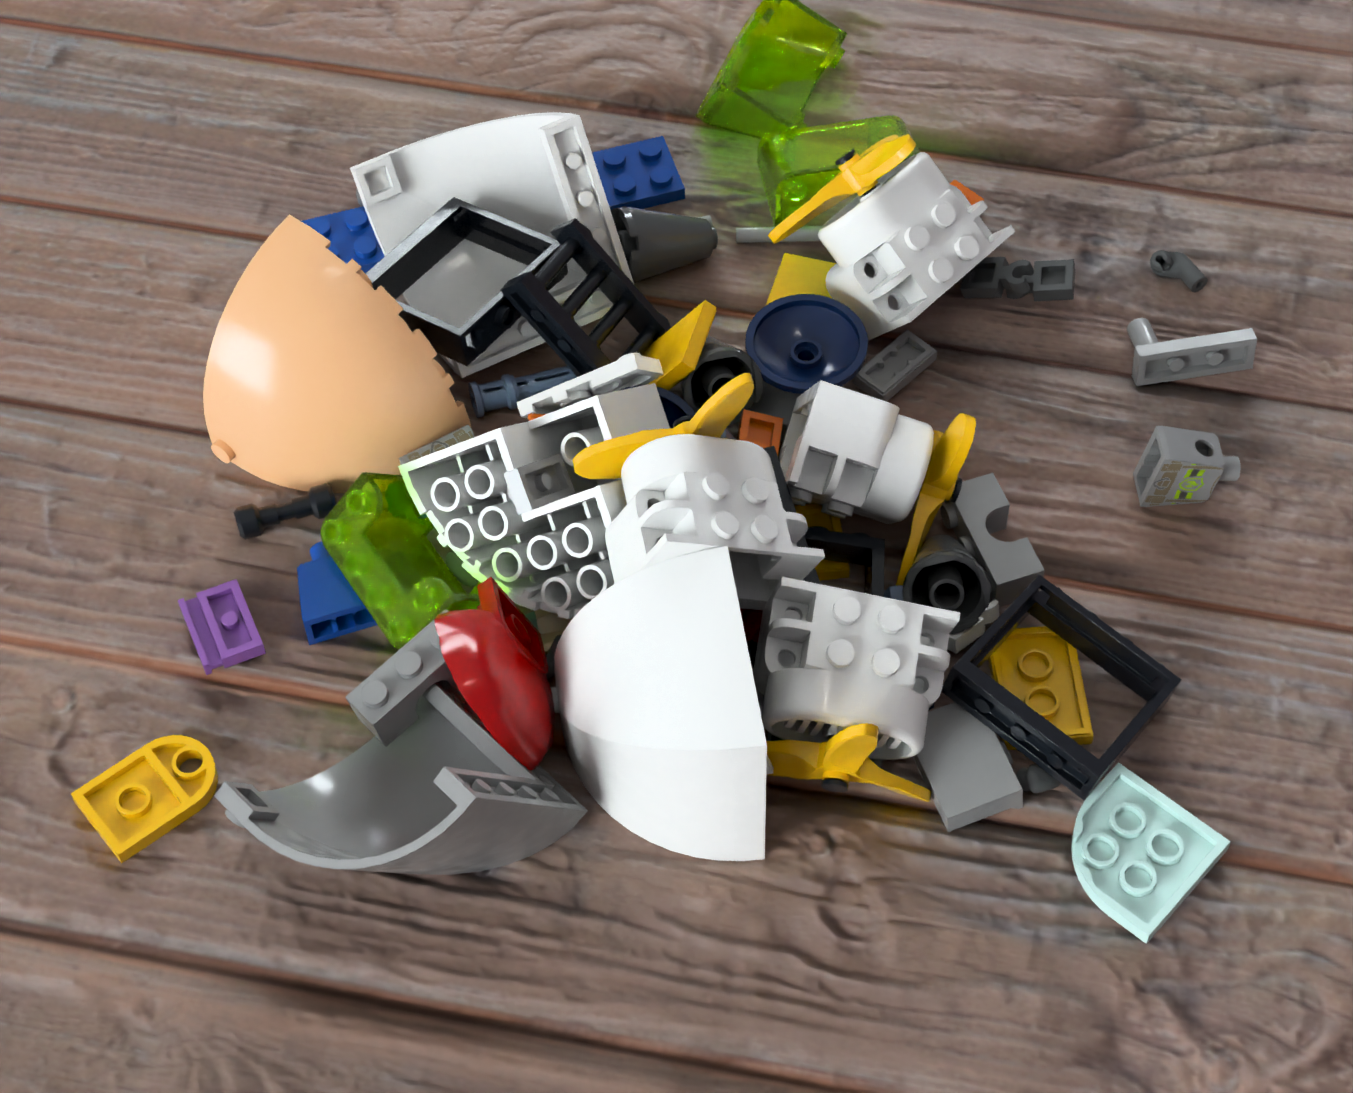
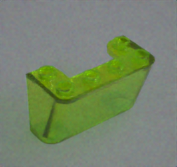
(802, 160)
(388, 558)

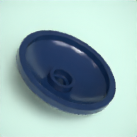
(809, 330)

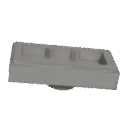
(895, 366)

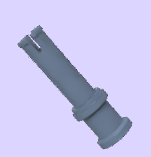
(510, 390)

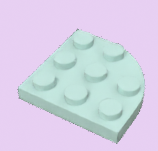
(1140, 852)

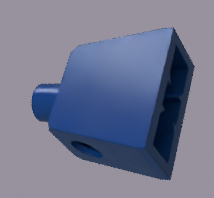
(328, 600)

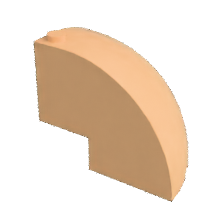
(320, 371)

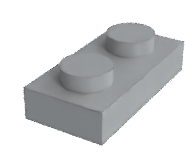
(538, 483)

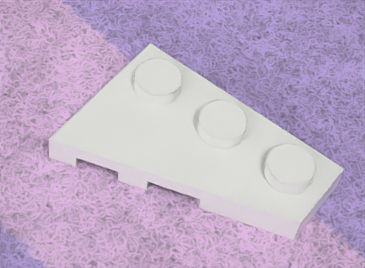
(625, 372)

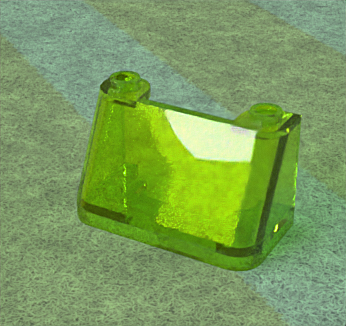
(772, 70)

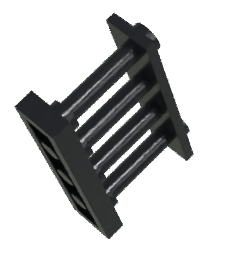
(557, 322)

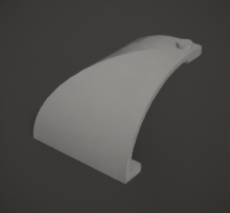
(423, 805)

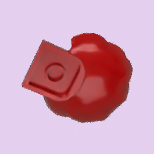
(501, 672)

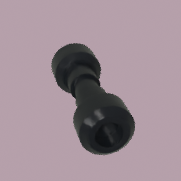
(253, 519)

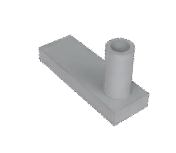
(1188, 357)

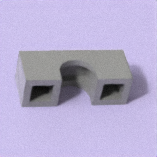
(976, 515)
(390, 694)

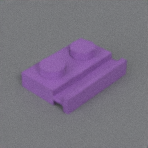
(221, 626)

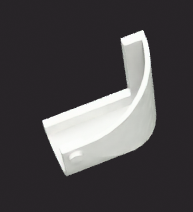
(517, 167)
(668, 708)

